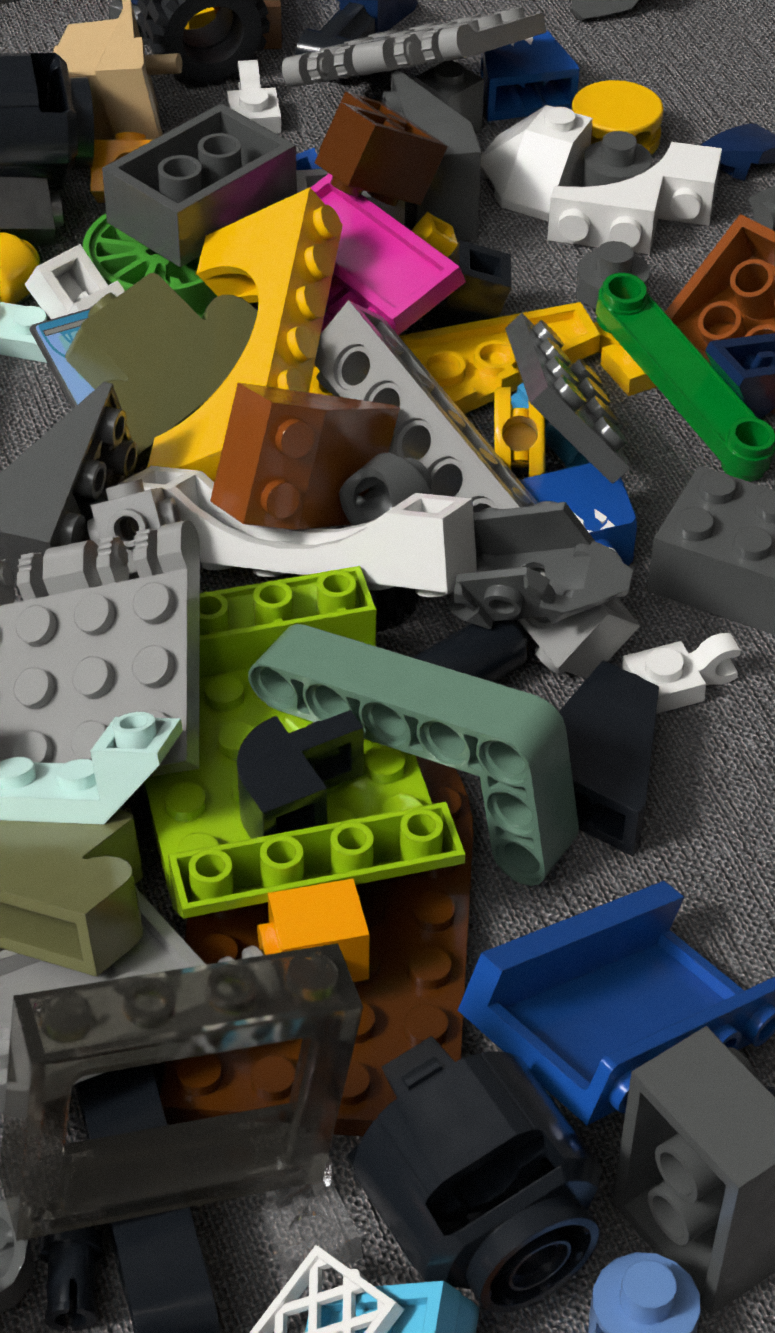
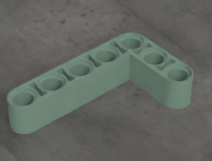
(445, 717)

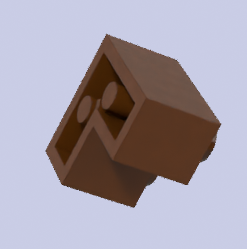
(378, 152)

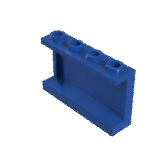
(606, 997)

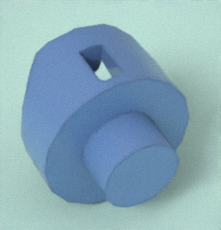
(644, 1296)

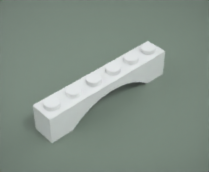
(409, 546)

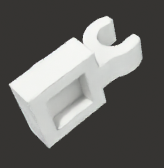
(253, 101)
(682, 674)

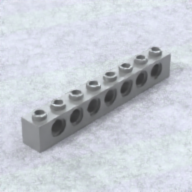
(369, 362)

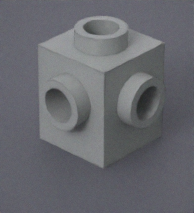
(124, 504)

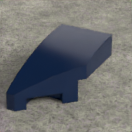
(742, 146)

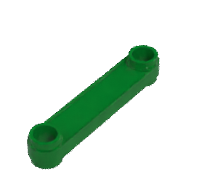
(685, 377)

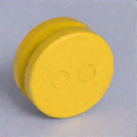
(622, 107)
(519, 434)

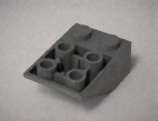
(456, 184)
(62, 474)

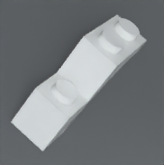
(628, 211)

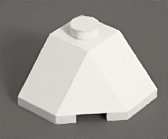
(536, 156)

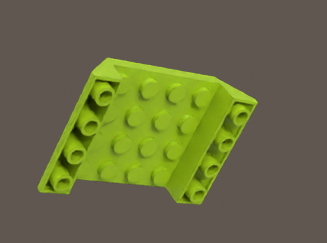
(376, 822)

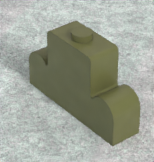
(160, 353)
(70, 891)

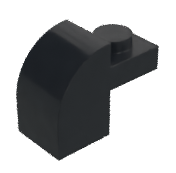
(483, 293)
(288, 774)

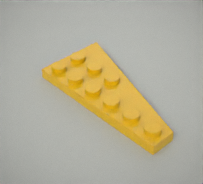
(478, 356)

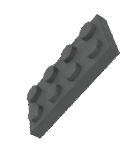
(568, 396)

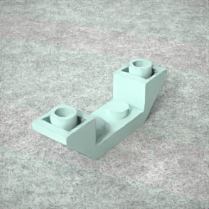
(85, 788)

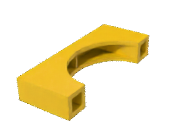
(287, 266)

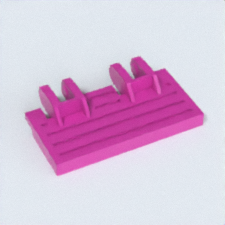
(383, 263)

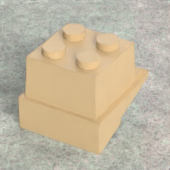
(118, 73)

